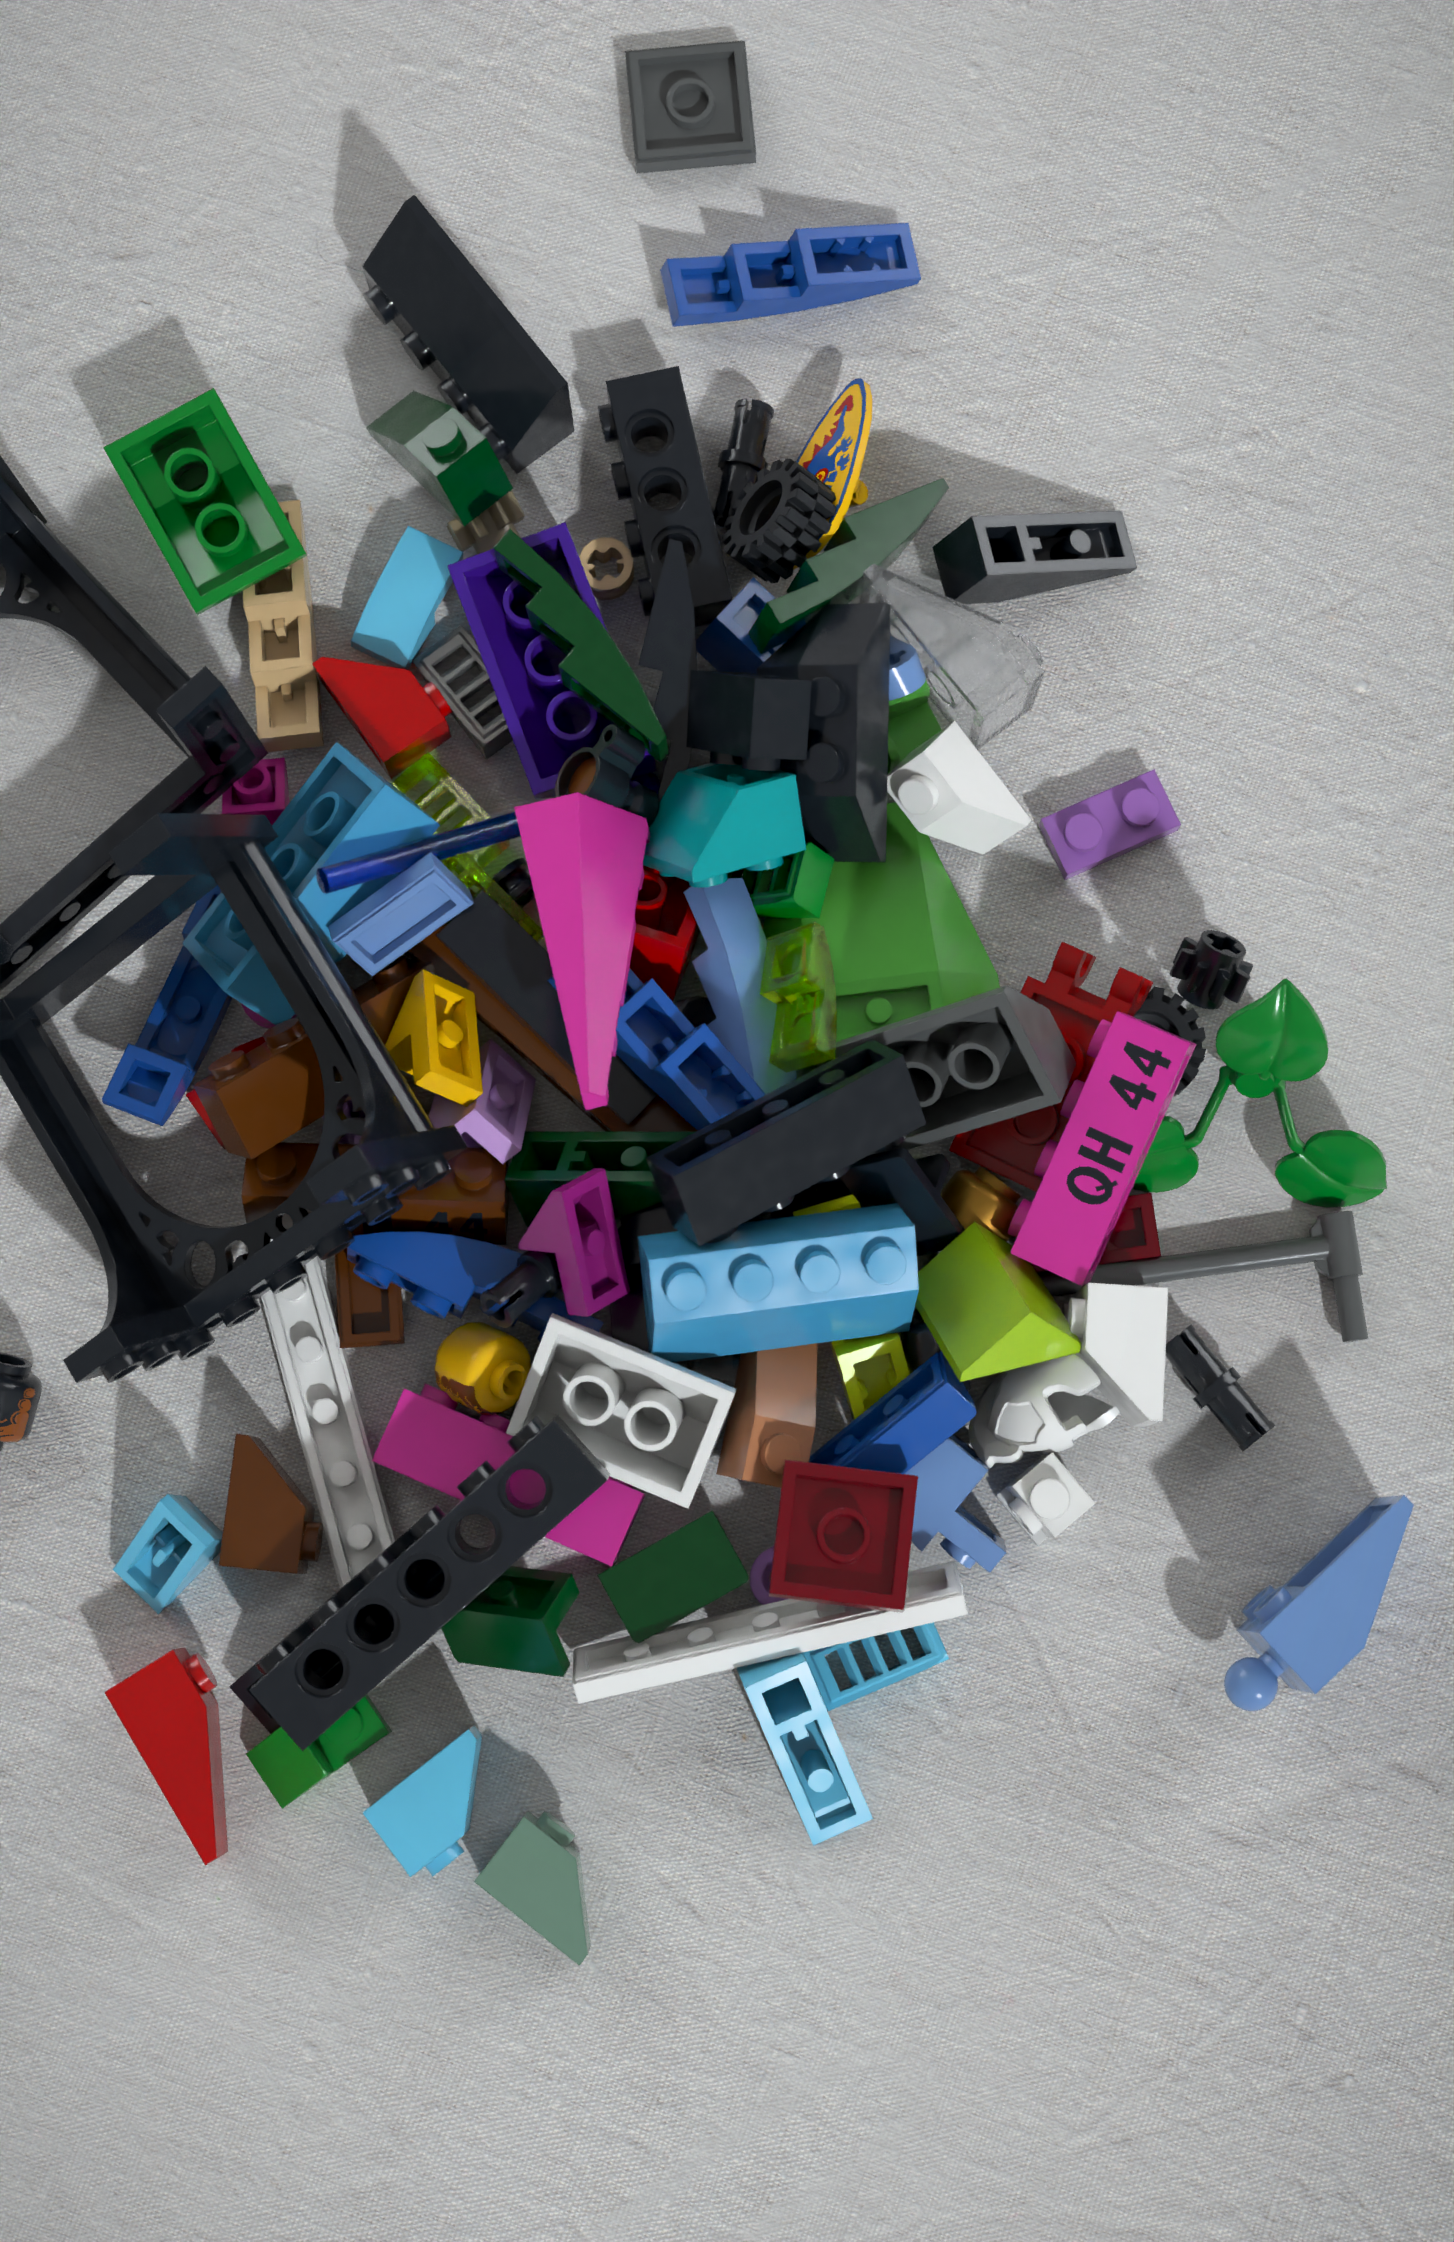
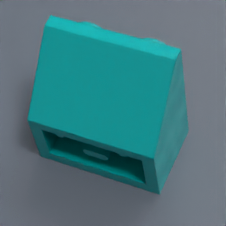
(724, 822)

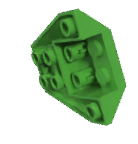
(896, 935)

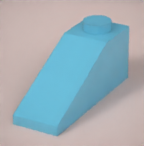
(805, 1746)

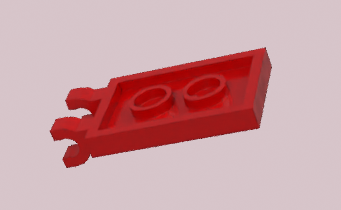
(1016, 1143)

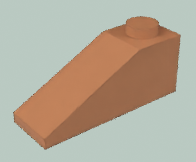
(770, 1414)

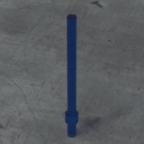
(441, 845)

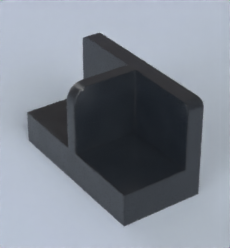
(916, 1187)

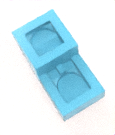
(406, 599)

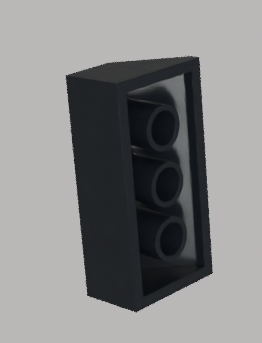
(466, 338)

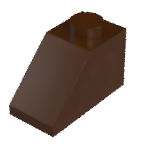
(266, 1515)

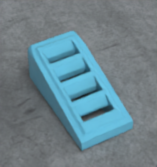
(834, 1697)

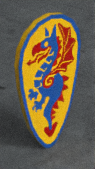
(838, 450)

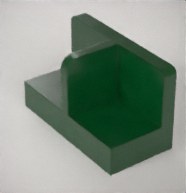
(673, 1577)
(515, 1623)

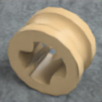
(603, 550)

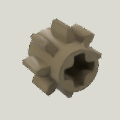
(489, 526)

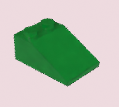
(205, 501)

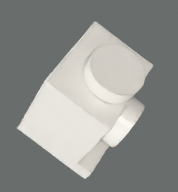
(1045, 1498)

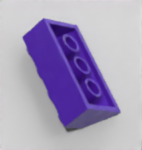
(523, 665)

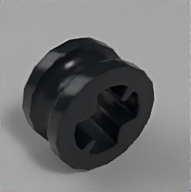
(516, 881)

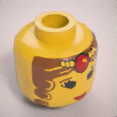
(482, 1368)

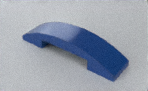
(174, 1038)

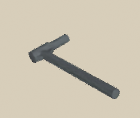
(1330, 1247)

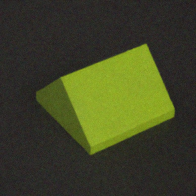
(990, 1308)

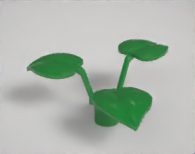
(1263, 1048)

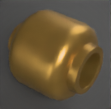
(981, 1199)

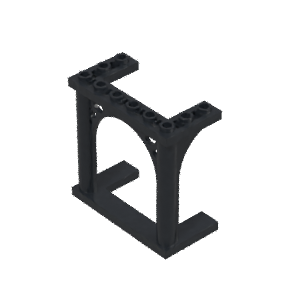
(190, 711)
(152, 1294)

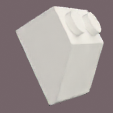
(1124, 1345)

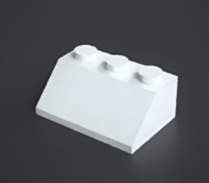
(628, 1407)

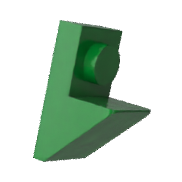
(293, 1772)

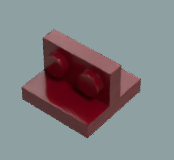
(843, 1536)

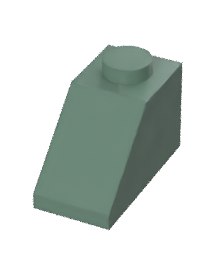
(542, 1882)

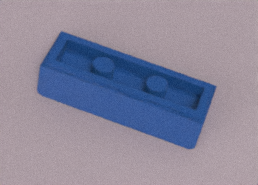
(903, 1422)

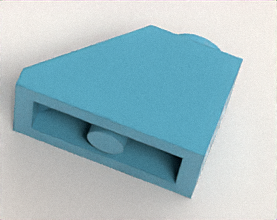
(431, 1807)

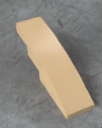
(283, 652)

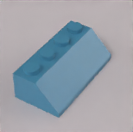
(331, 819)
(780, 1283)

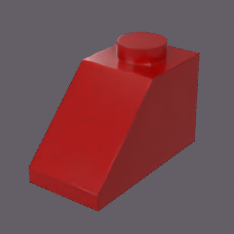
(387, 710)

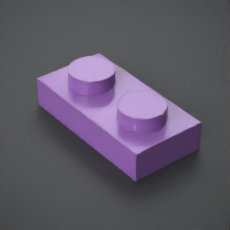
(1109, 824)

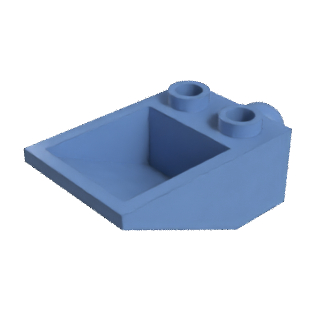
(1320, 1613)

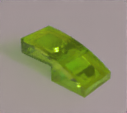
(802, 984)

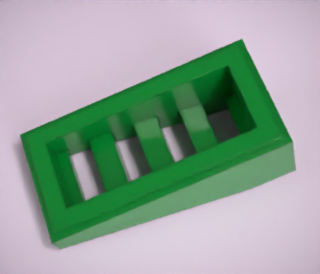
(804, 888)

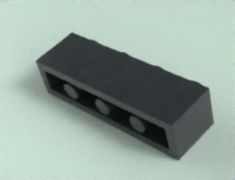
(786, 1142)

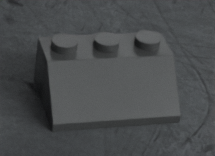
(977, 1061)

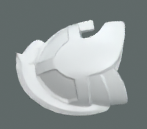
(1037, 1410)

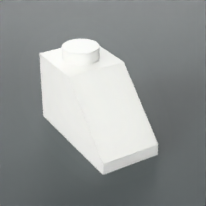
(955, 793)

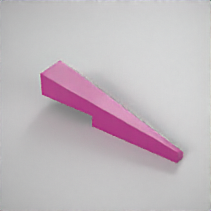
(586, 888)

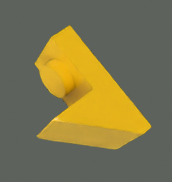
(439, 1038)

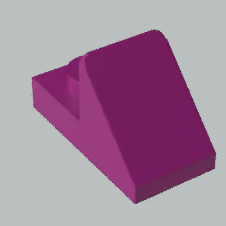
(583, 1234)

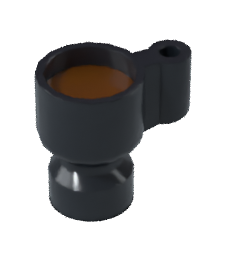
(606, 774)

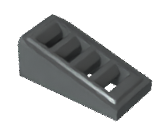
(494, 734)

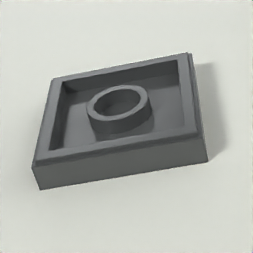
(690, 106)

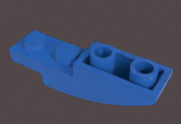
(447, 1273)

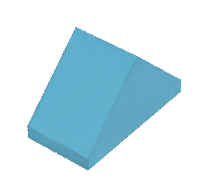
(169, 1551)

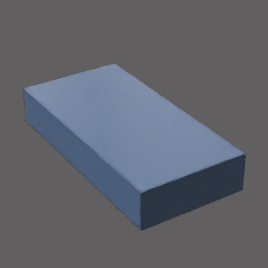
(400, 914)

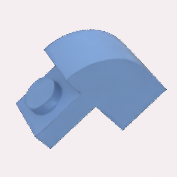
(943, 1484)

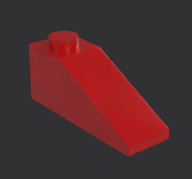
(178, 1735)

